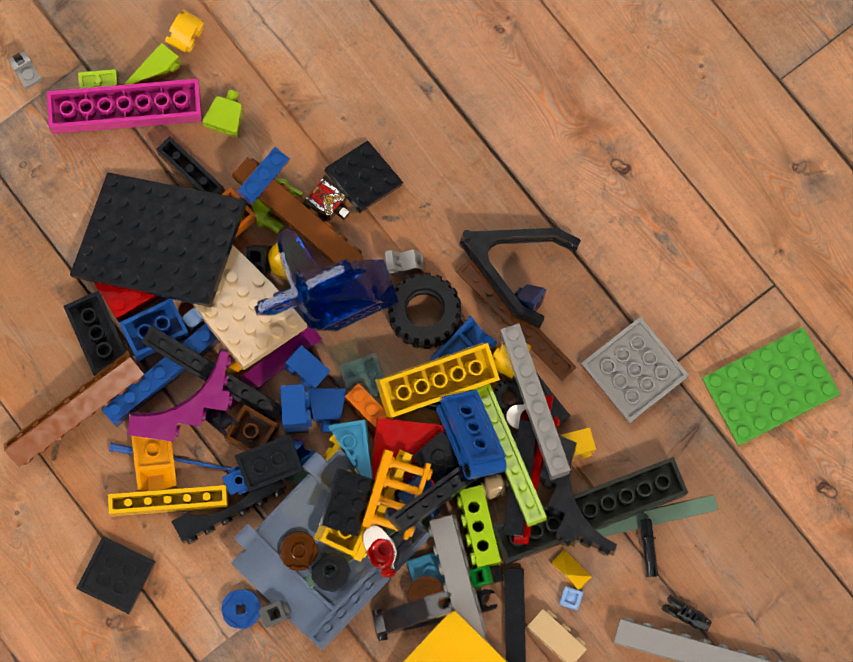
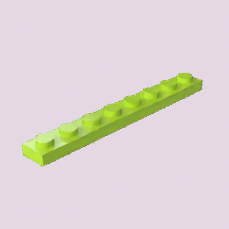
(515, 468)

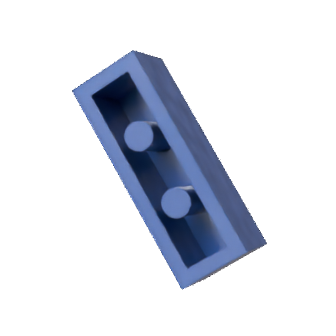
(263, 176)

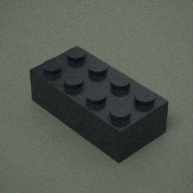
(95, 331)

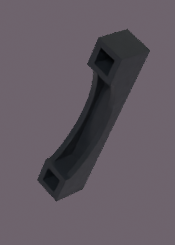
(191, 526)

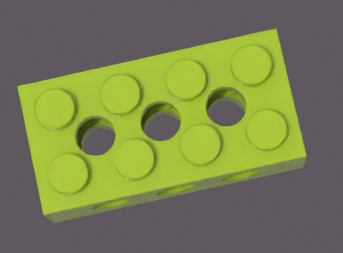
(476, 497)

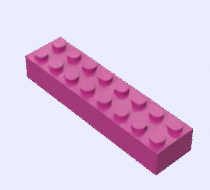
(124, 106)

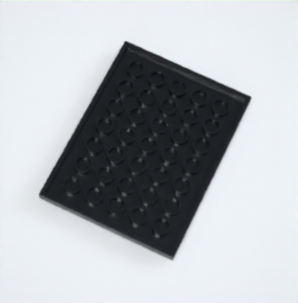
(159, 239)

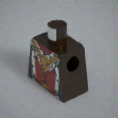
(327, 200)

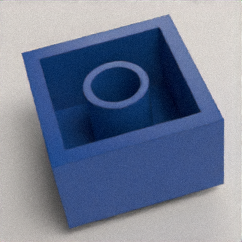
(306, 367)

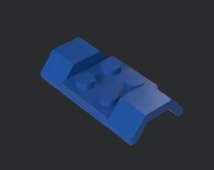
(466, 336)

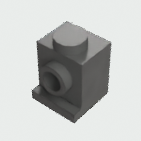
(269, 616)

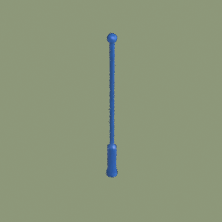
(128, 450)

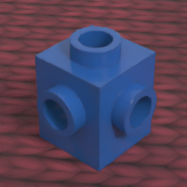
(230, 483)

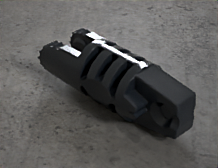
(687, 614)

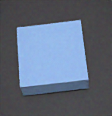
(571, 598)

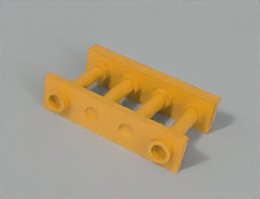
(383, 480)

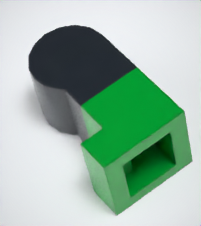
(488, 575)

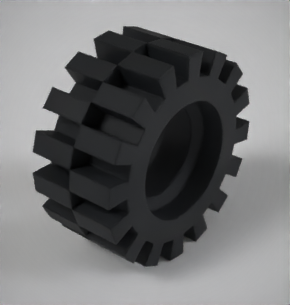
(507, 386)

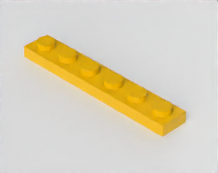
(388, 492)

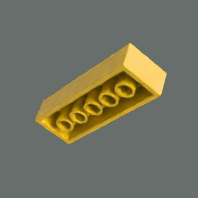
(437, 378)

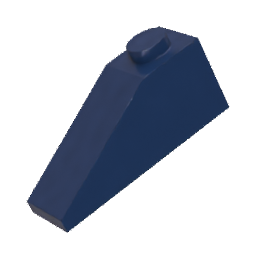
(531, 296)

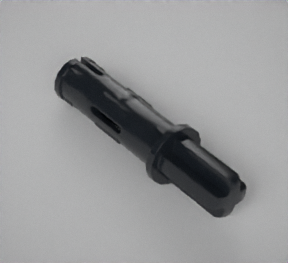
(649, 548)

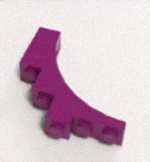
(212, 395)

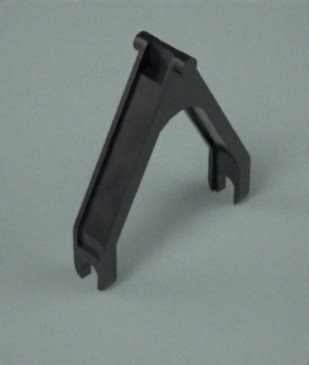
(479, 243)
(419, 613)

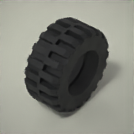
(430, 335)

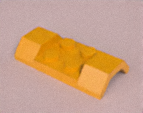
(153, 464)

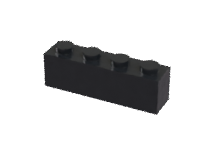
(188, 167)

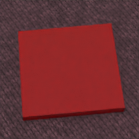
(401, 435)

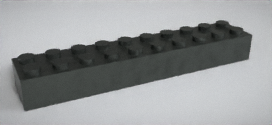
(602, 507)

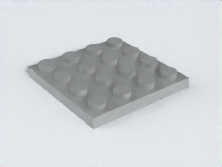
(634, 370)

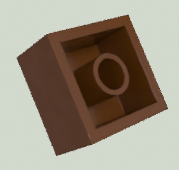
(251, 431)

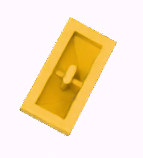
(571, 569)

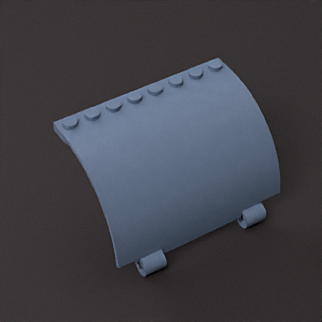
(314, 611)

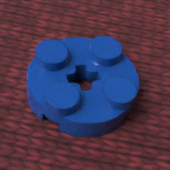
(239, 598)

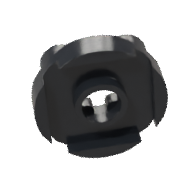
(332, 582)

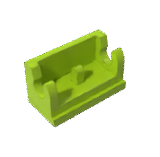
(98, 78)

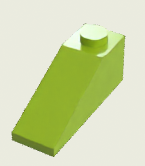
(156, 66)

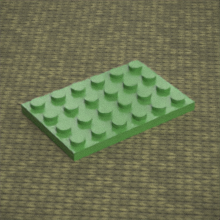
(770, 386)

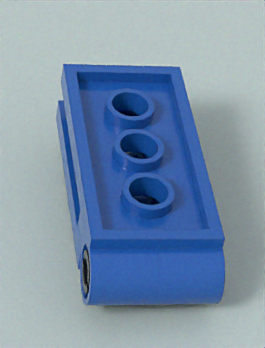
(471, 434)

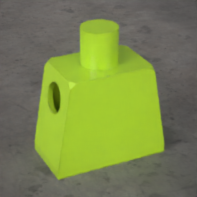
(225, 115)

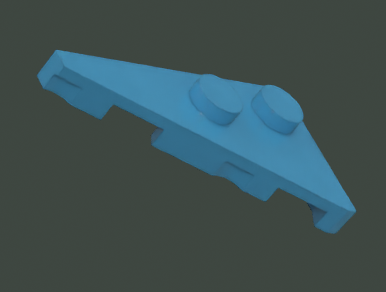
(355, 442)

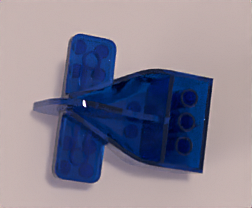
(329, 295)

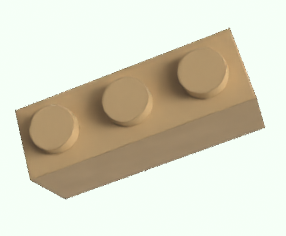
(556, 637)

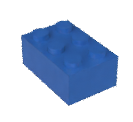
(162, 316)
(294, 403)

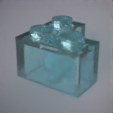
(363, 370)

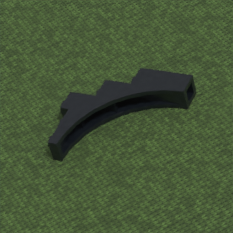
(563, 504)

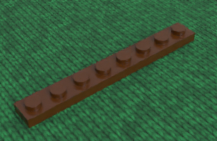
(539, 342)

